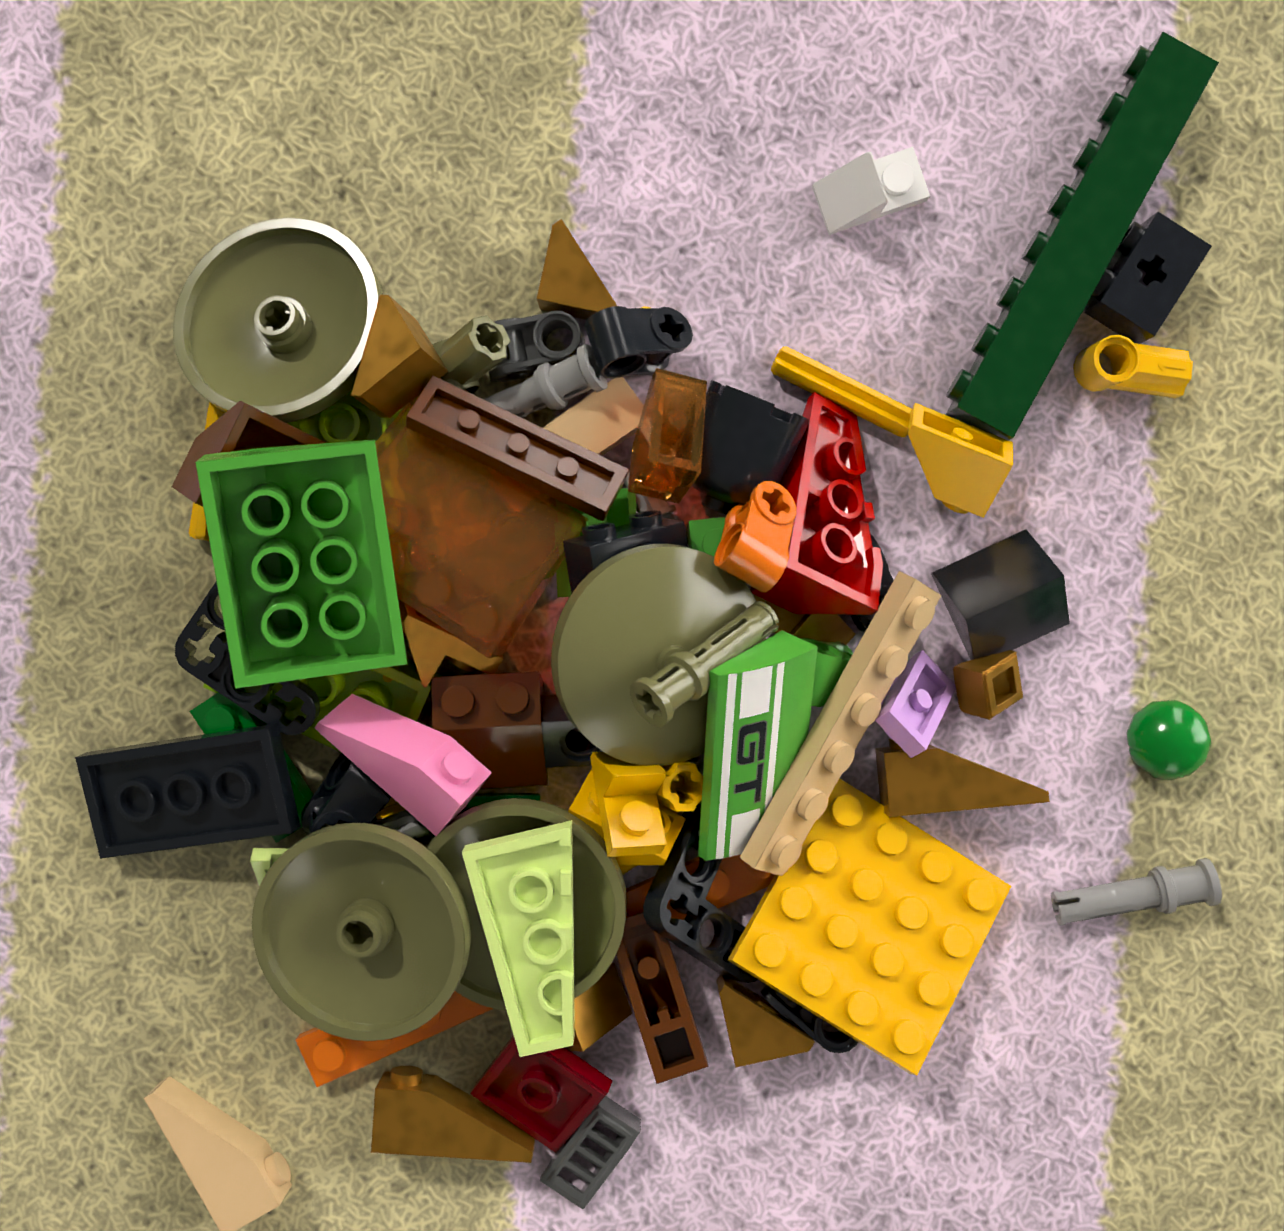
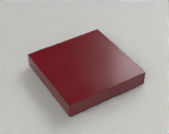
(542, 1092)

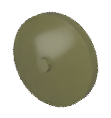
(277, 318)
(624, 628)
(597, 891)
(361, 931)

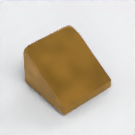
(988, 684)

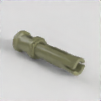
(687, 673)

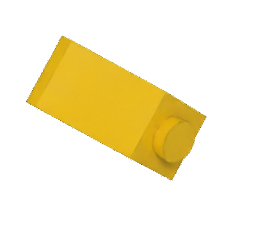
(959, 460)

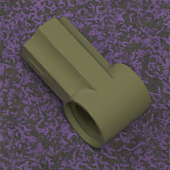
(472, 352)

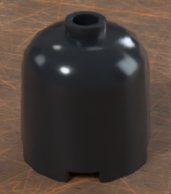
(743, 446)

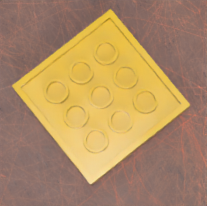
(872, 927)

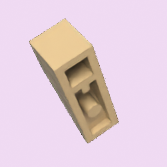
(223, 1158)

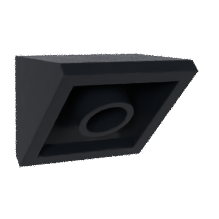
(1003, 595)

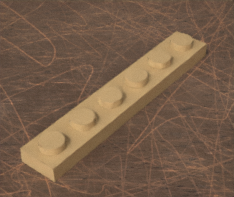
(841, 725)

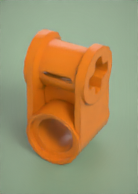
(758, 537)

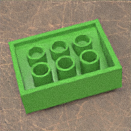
(302, 560)

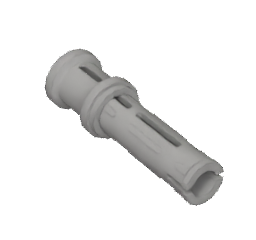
(553, 385)
(1159, 890)

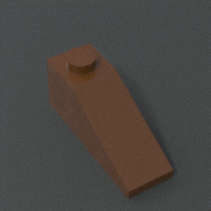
(659, 1002)

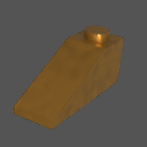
(945, 783)
(436, 1119)

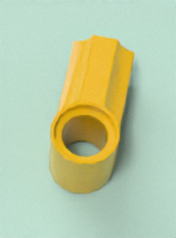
(1135, 368)
(681, 787)

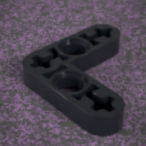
(218, 673)
(688, 896)

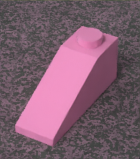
(407, 759)

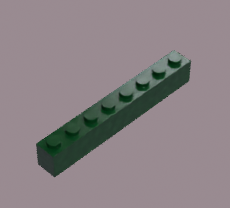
(1081, 237)

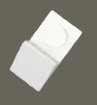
(870, 189)

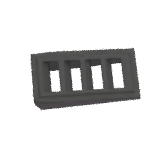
(616, 1119)

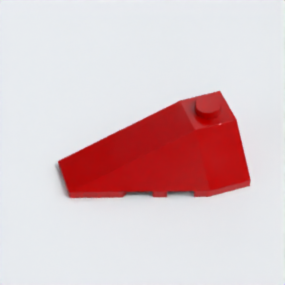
(830, 543)

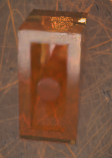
(669, 437)

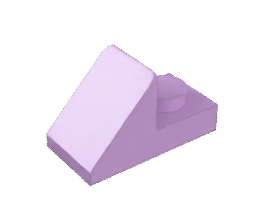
(916, 704)

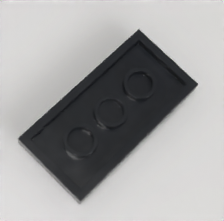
(189, 791)

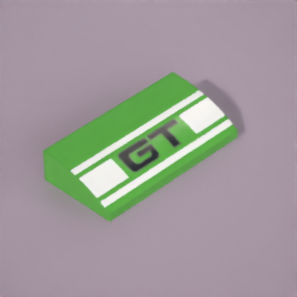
(752, 736)

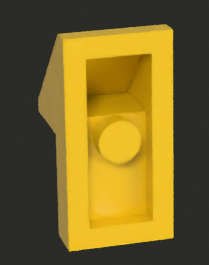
(628, 805)

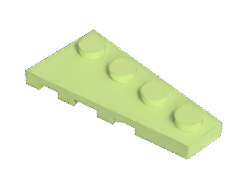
(528, 922)

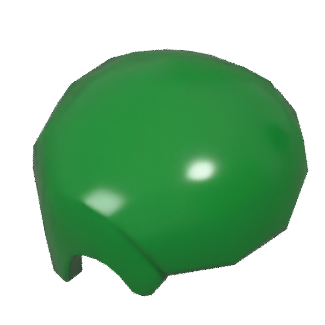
(1168, 739)

